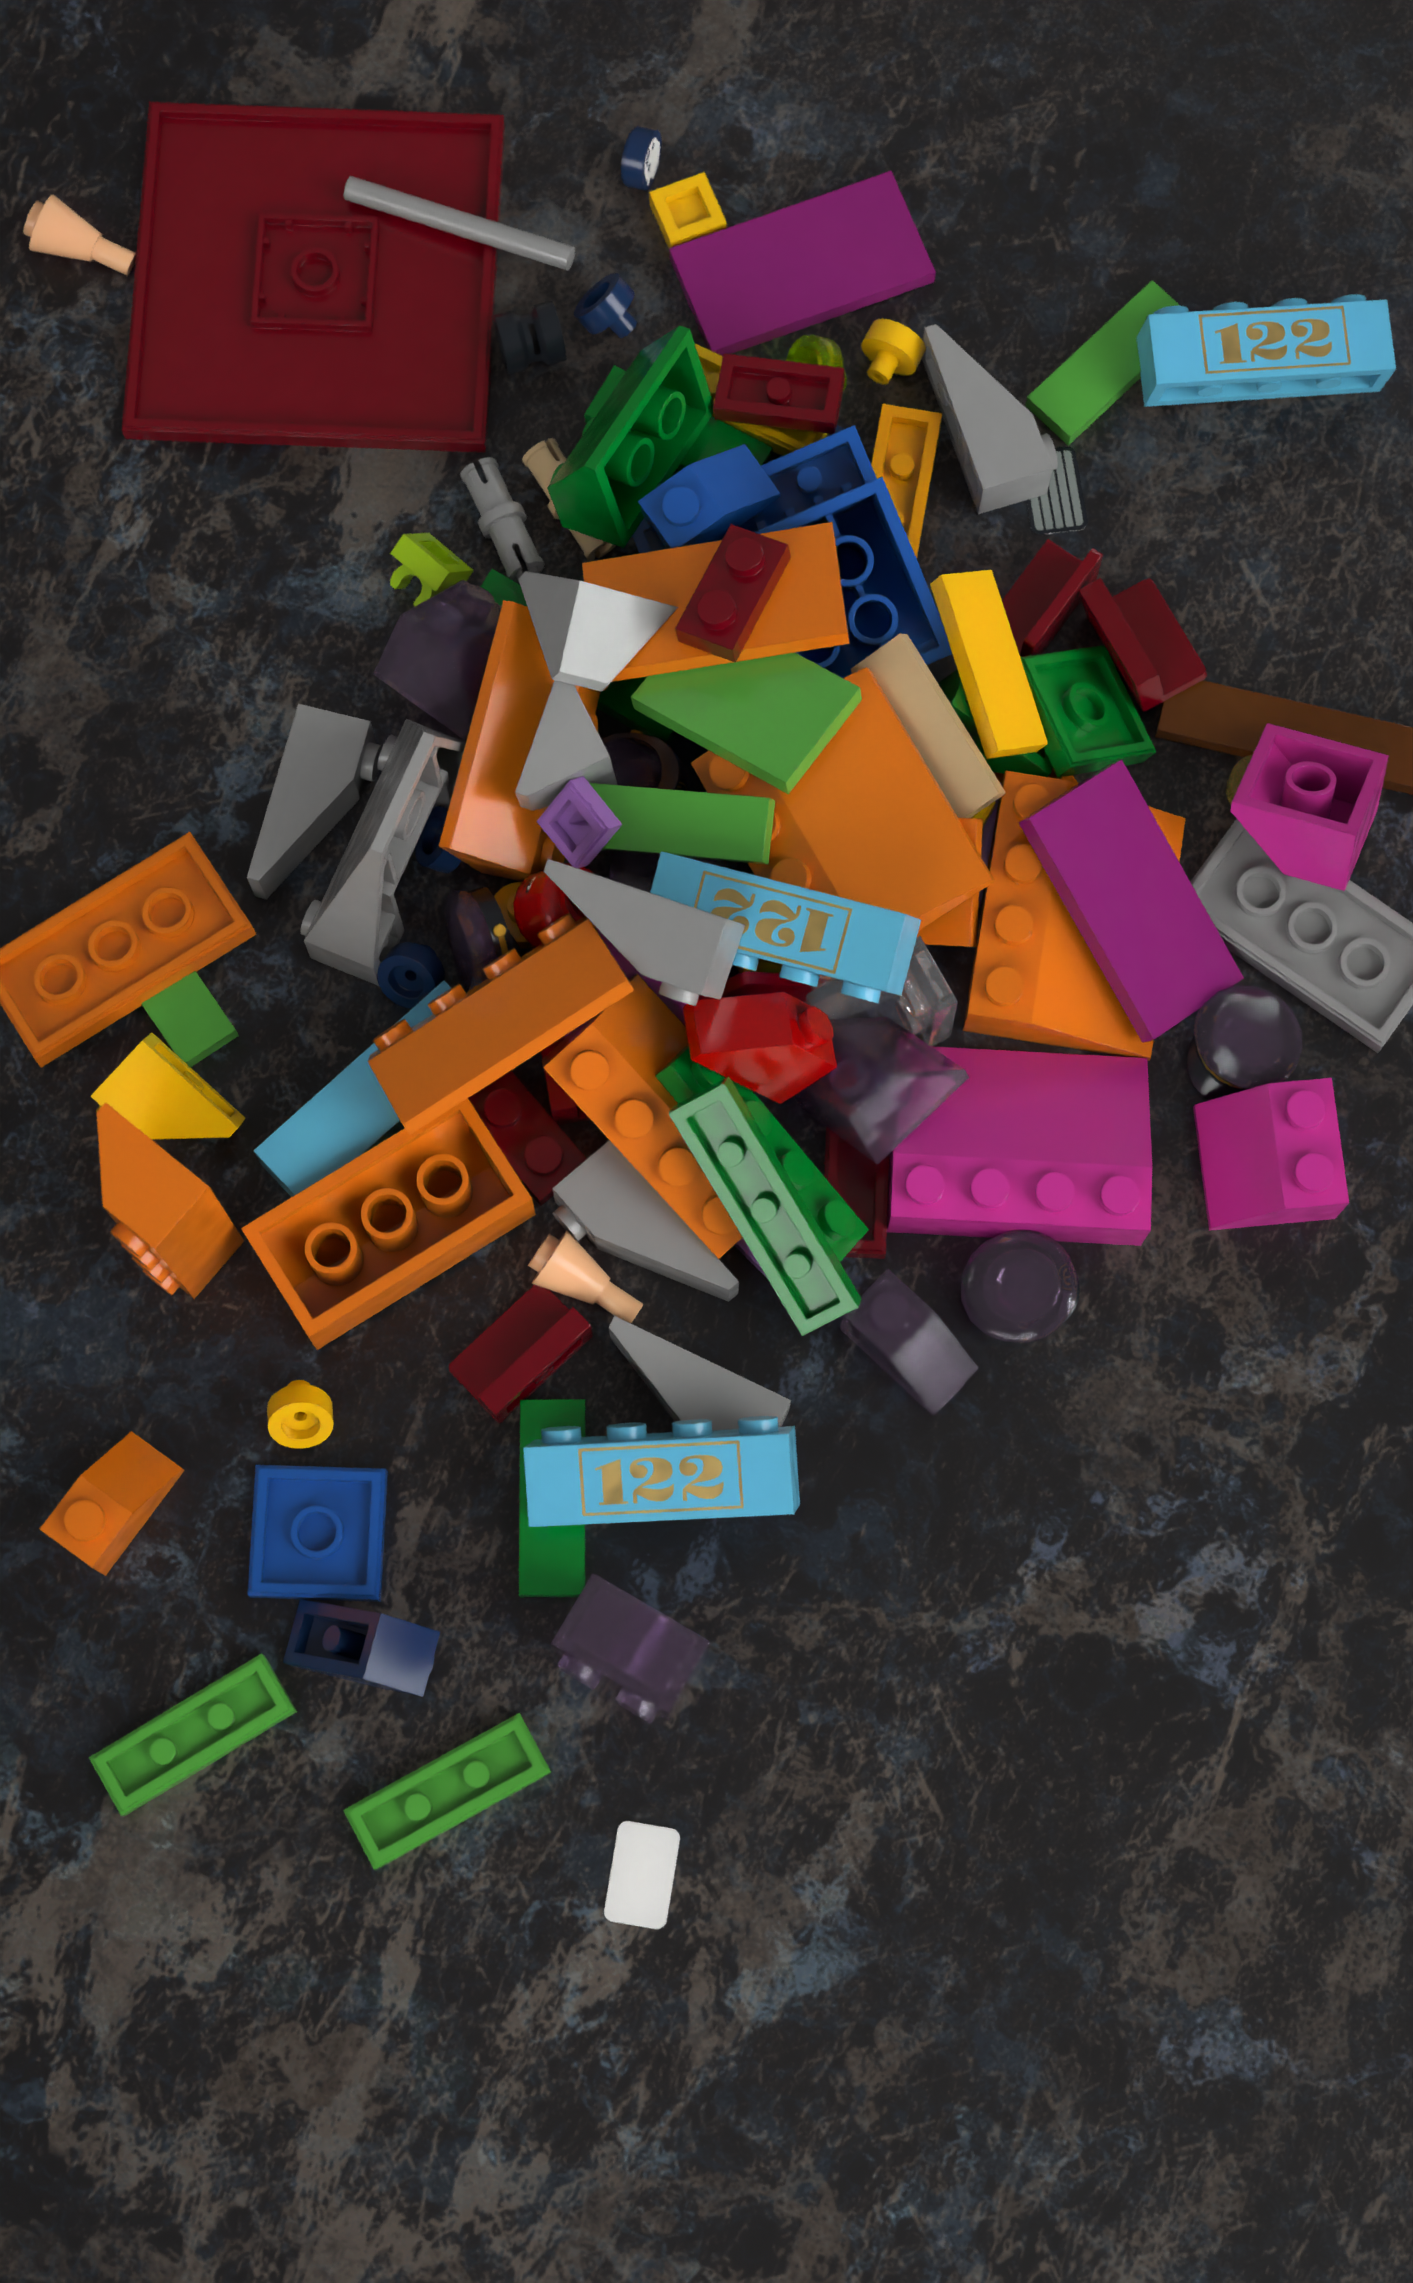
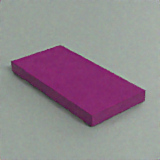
(802, 265)
(1131, 900)

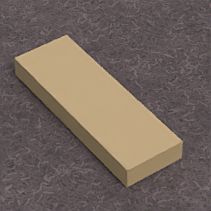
(933, 726)

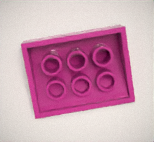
(1033, 1148)

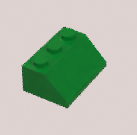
(634, 440)

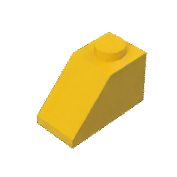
(166, 1096)

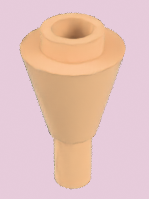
(63, 233)
(571, 1271)

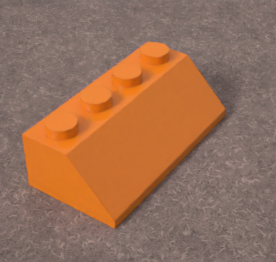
(484, 815)
(497, 1023)
(611, 1076)
(161, 1209)
(389, 1222)

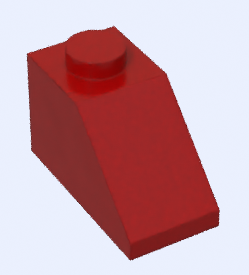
(762, 1042)

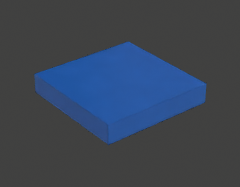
(317, 1533)

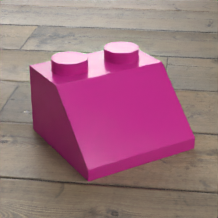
(1310, 803)
(1271, 1155)

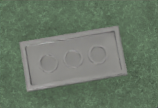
(1317, 942)

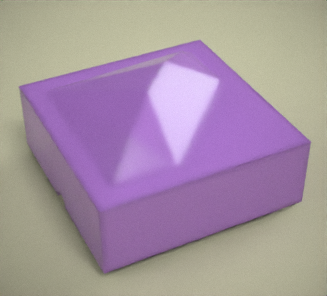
(579, 822)

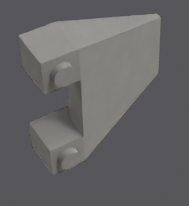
(359, 911)

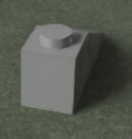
(989, 428)
(314, 789)
(658, 936)
(631, 1221)
(692, 1385)

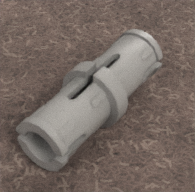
(501, 518)

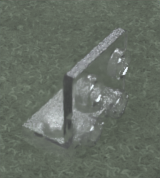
(923, 1007)

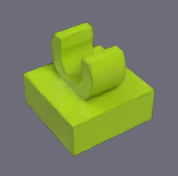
(430, 562)

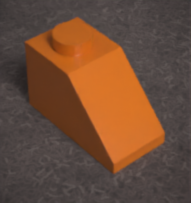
(112, 1502)

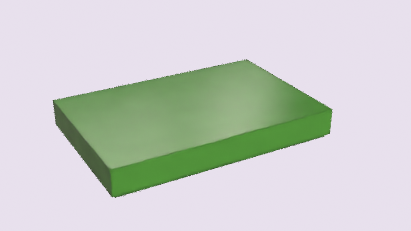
(755, 713)

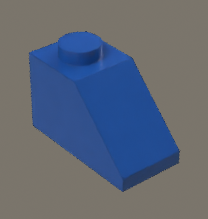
(707, 498)

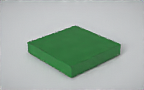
(1085, 711)

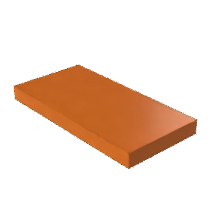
(799, 616)
(118, 948)

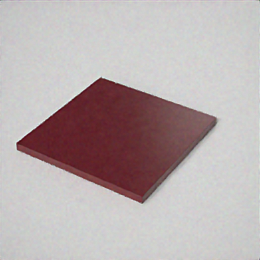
(300, 313)

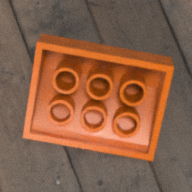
(864, 818)
(1030, 961)

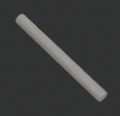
(459, 223)

